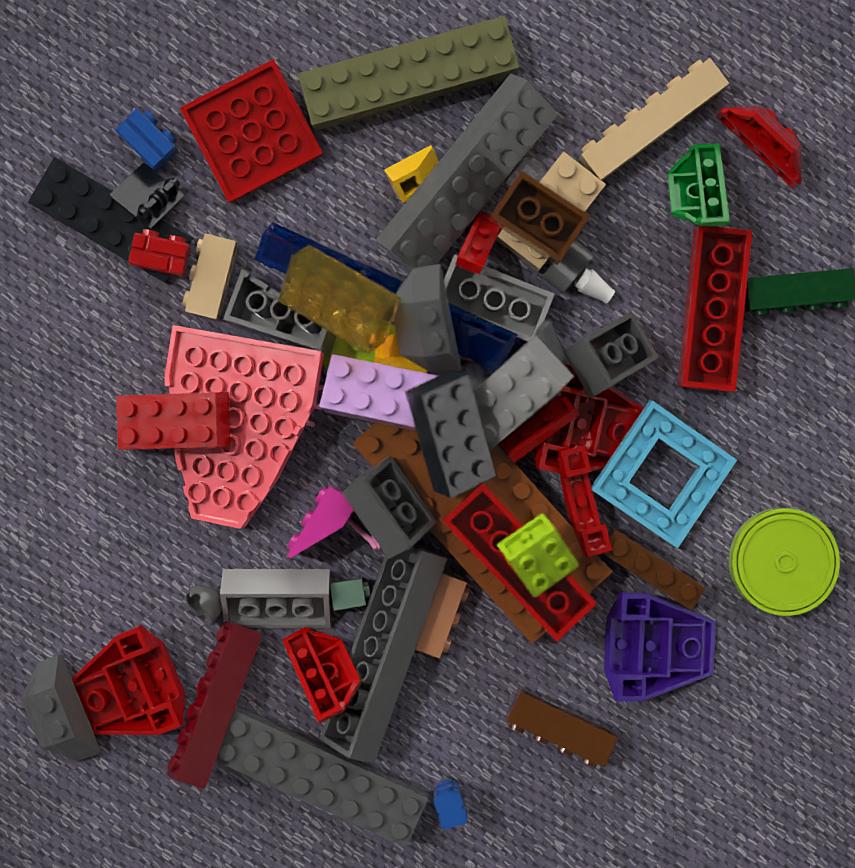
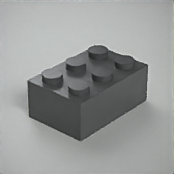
(610, 354)
(389, 507)

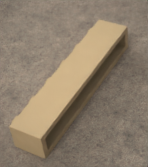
(654, 120)

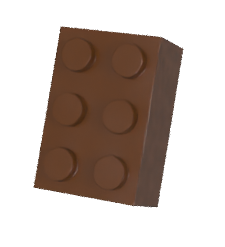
(539, 217)

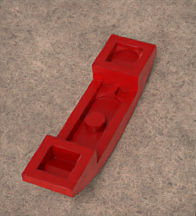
(581, 503)

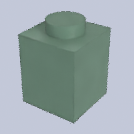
(349, 593)

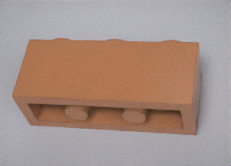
(442, 615)

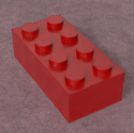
(173, 420)

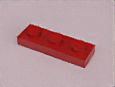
(478, 244)
(539, 428)

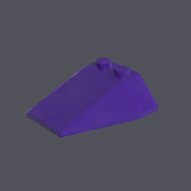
(655, 647)

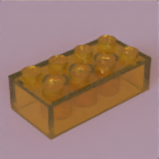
(338, 299)

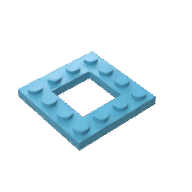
(712, 469)

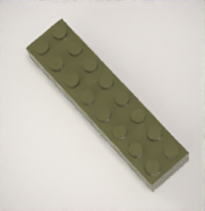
(409, 73)

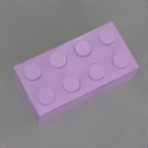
(370, 391)

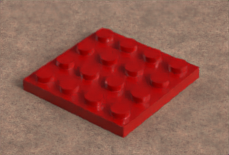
(251, 131)

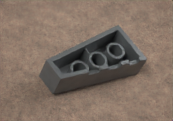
(257, 310)

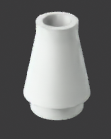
(593, 285)

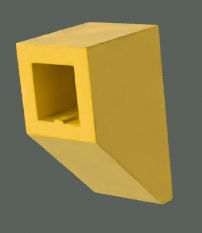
(411, 172)

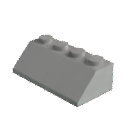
(276, 598)

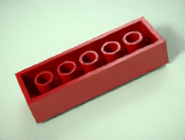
(714, 308)
(483, 524)

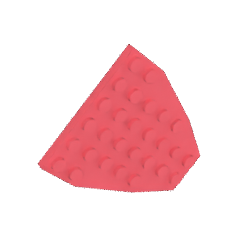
(269, 406)

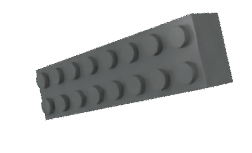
(468, 174)
(385, 650)
(322, 776)

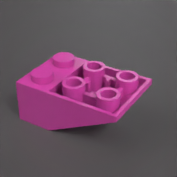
(329, 516)

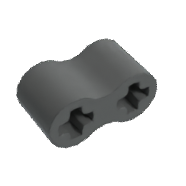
(572, 263)

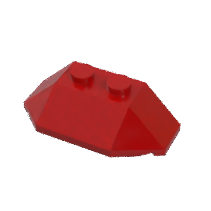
(767, 139)
(323, 671)

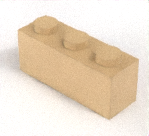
(210, 276)

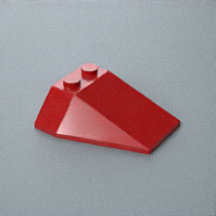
(599, 427)
(131, 687)

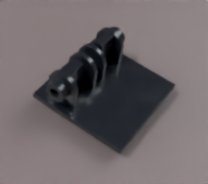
(147, 195)

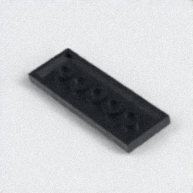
(91, 212)

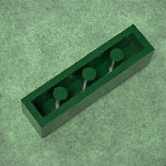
(800, 290)

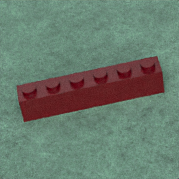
(213, 705)

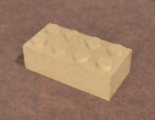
(572, 183)

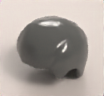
(204, 602)

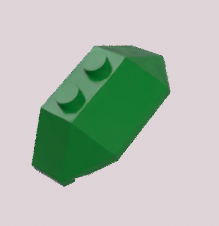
(699, 187)

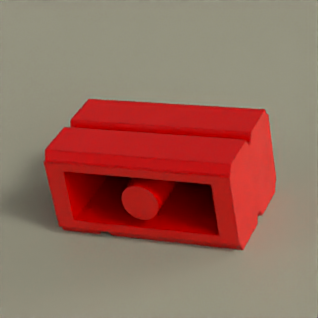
(160, 254)

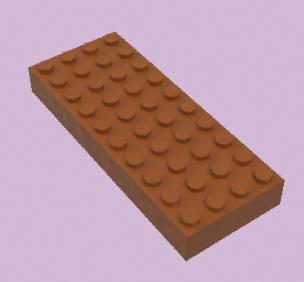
(510, 488)

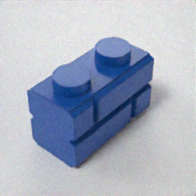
(146, 139)
(450, 804)

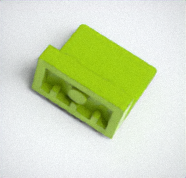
(538, 555)

